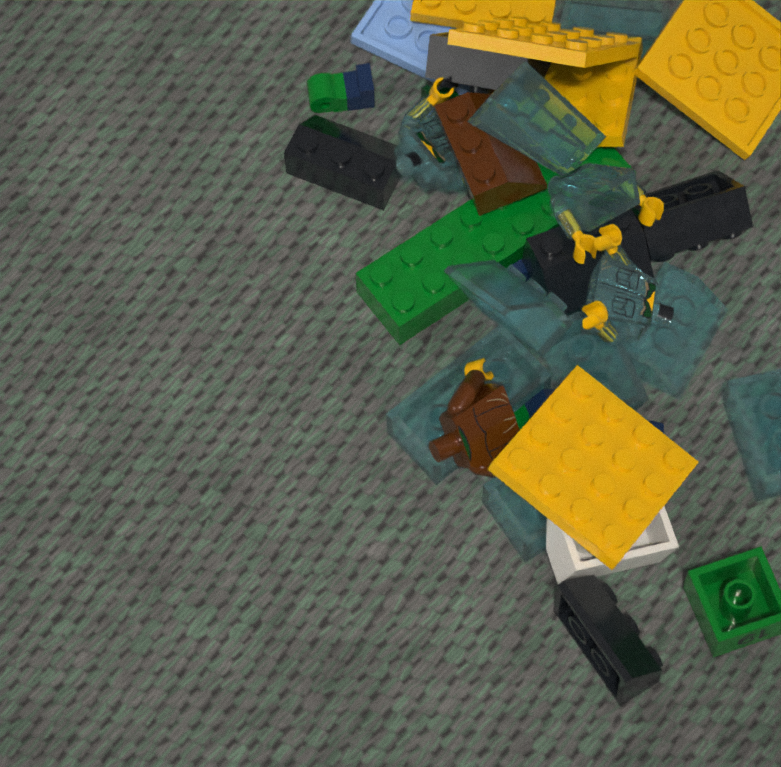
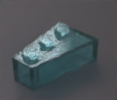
(538, 122)

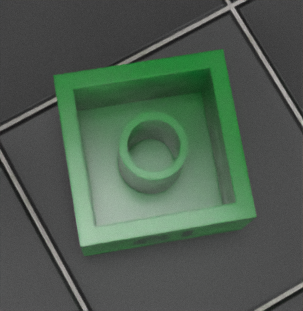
(735, 601)

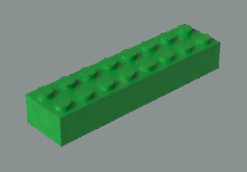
(409, 282)

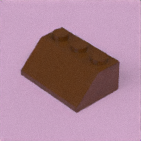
(489, 167)

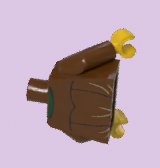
(476, 422)

